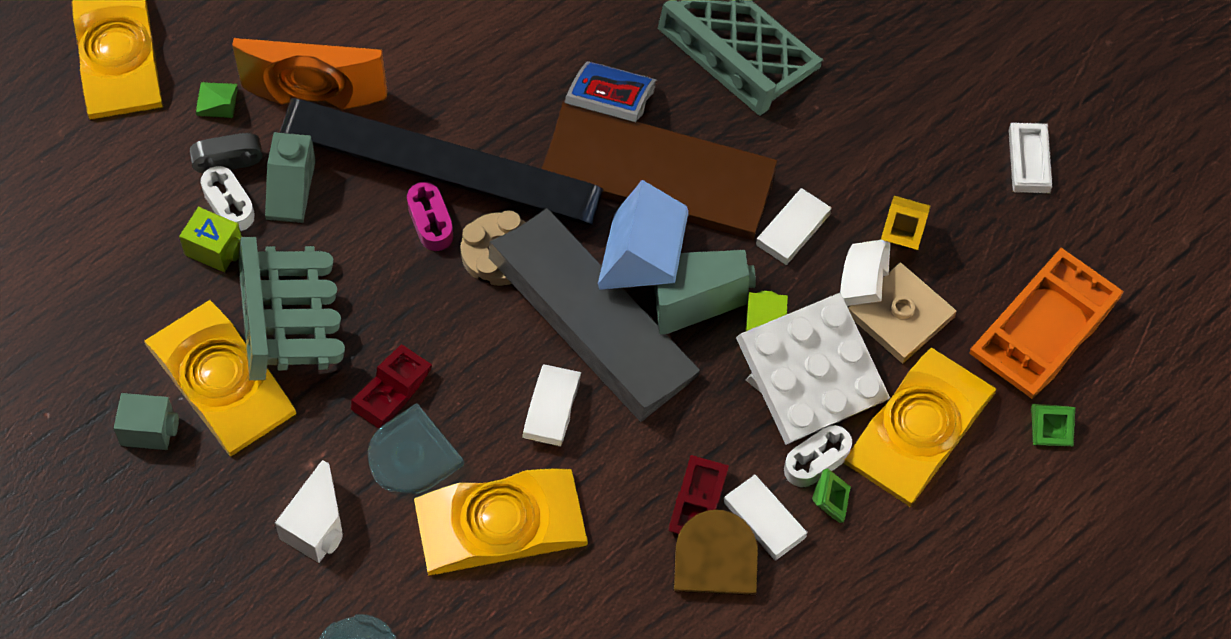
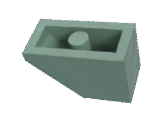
(289, 177)

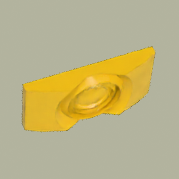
(116, 56)
(211, 371)
(919, 426)
(500, 520)

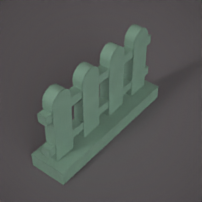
(282, 322)

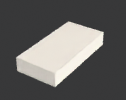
(1030, 158)
(793, 226)
(766, 517)

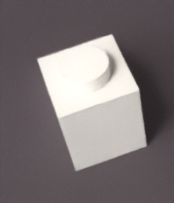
(312, 517)

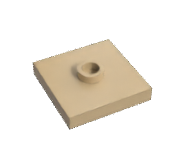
(905, 316)

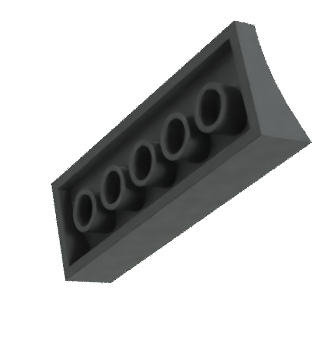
(599, 325)

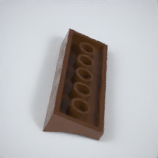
(716, 182)

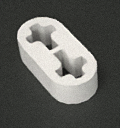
(234, 195)
(812, 449)

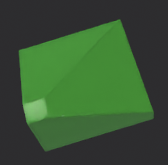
(216, 99)
(1053, 425)

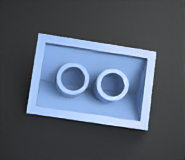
(644, 240)

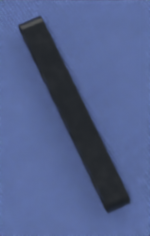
(443, 161)

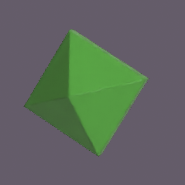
(832, 495)

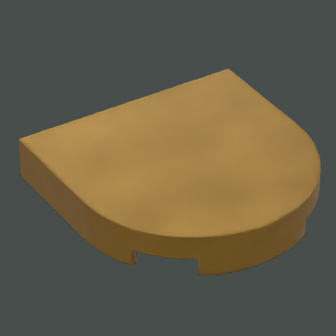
(716, 555)

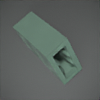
(703, 288)

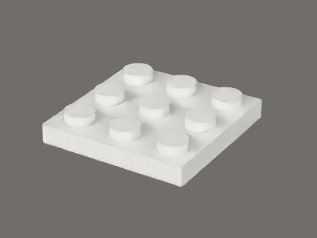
(812, 368)

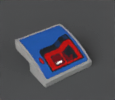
(610, 91)

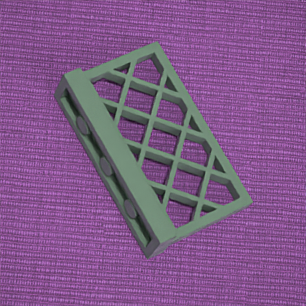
(721, 56)

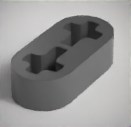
(226, 151)

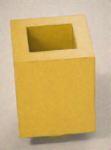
(905, 222)

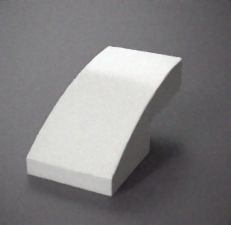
(864, 272)
(551, 405)

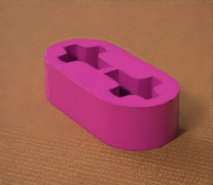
(423, 218)

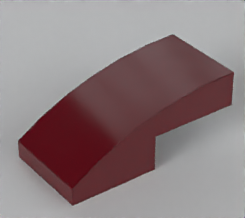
(392, 387)
(699, 491)

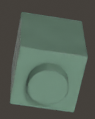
(145, 421)

